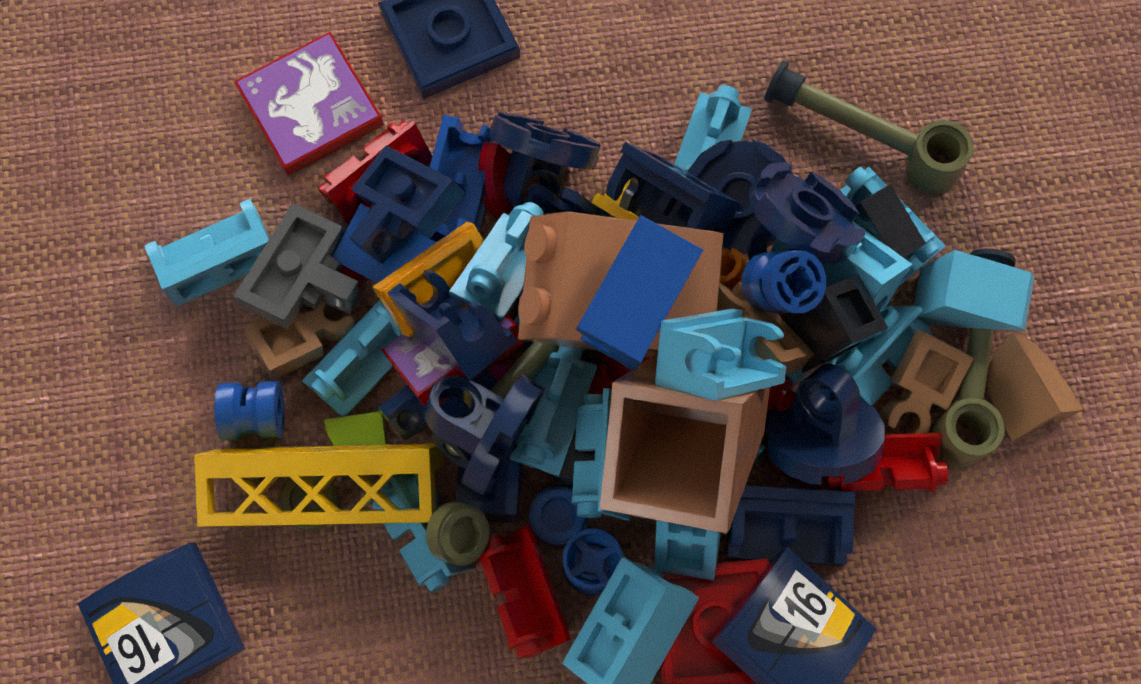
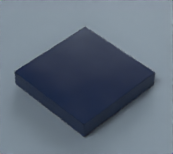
(448, 40)

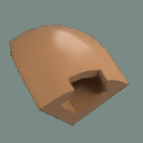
(1027, 388)

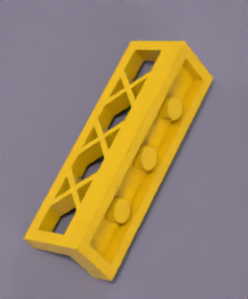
(316, 461)

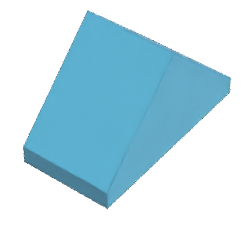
(973, 293)

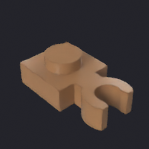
(291, 348)
(788, 351)
(929, 376)

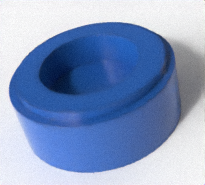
(555, 517)

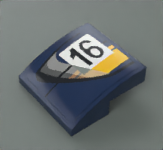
(162, 621)
(794, 628)

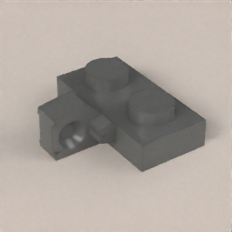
(298, 270)

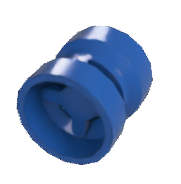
(769, 285)
(249, 410)
(589, 553)

